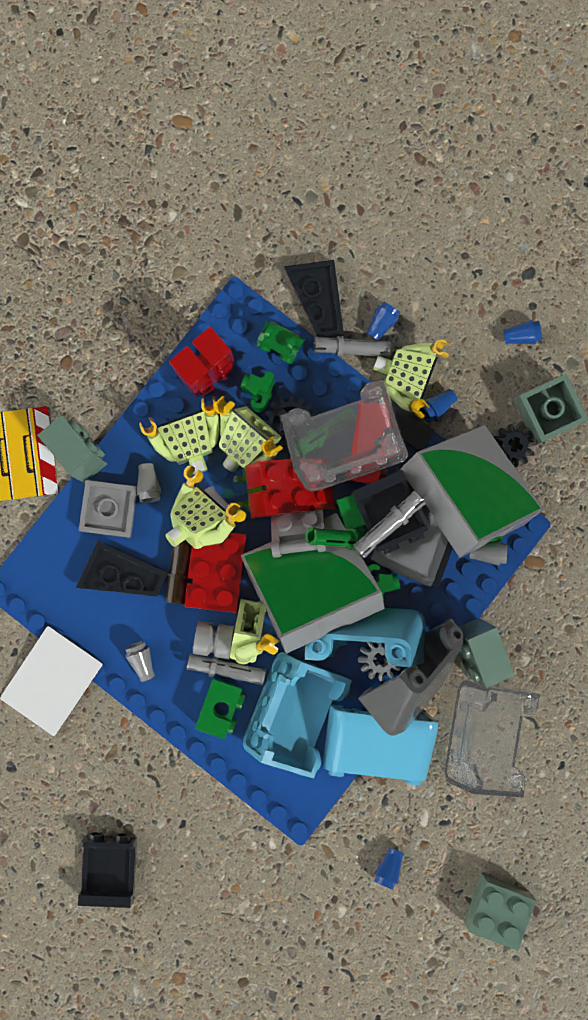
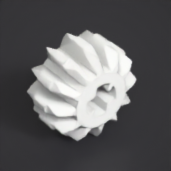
(376, 667)

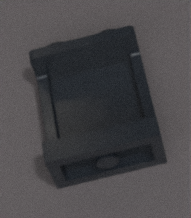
(375, 504)
(108, 870)

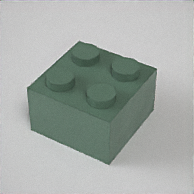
(550, 409)
(73, 448)
(484, 654)
(499, 911)

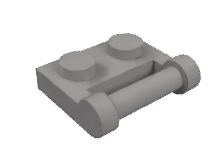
(293, 528)

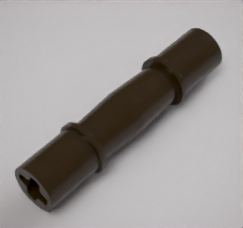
(178, 574)

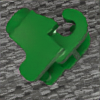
(280, 340)
(257, 389)
(385, 582)

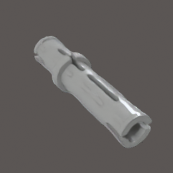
(351, 346)
(398, 516)
(226, 669)

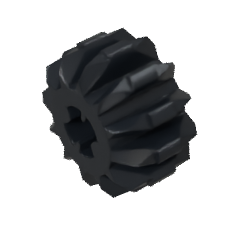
(520, 442)

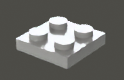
(108, 509)

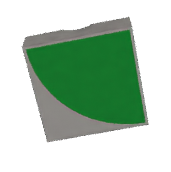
(471, 489)
(313, 589)

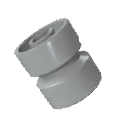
(213, 639)

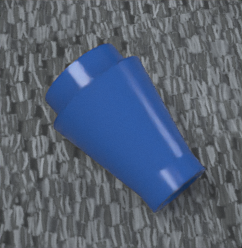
(383, 320)
(524, 333)
(438, 405)
(389, 869)

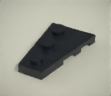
(319, 295)
(119, 572)

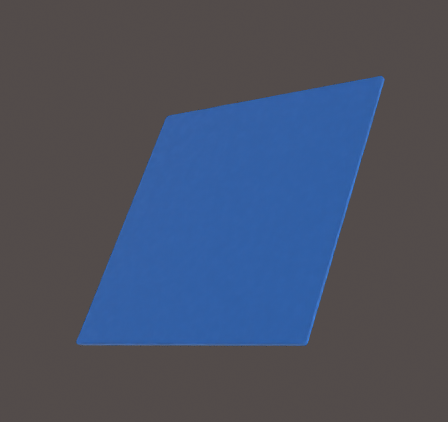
(46, 565)

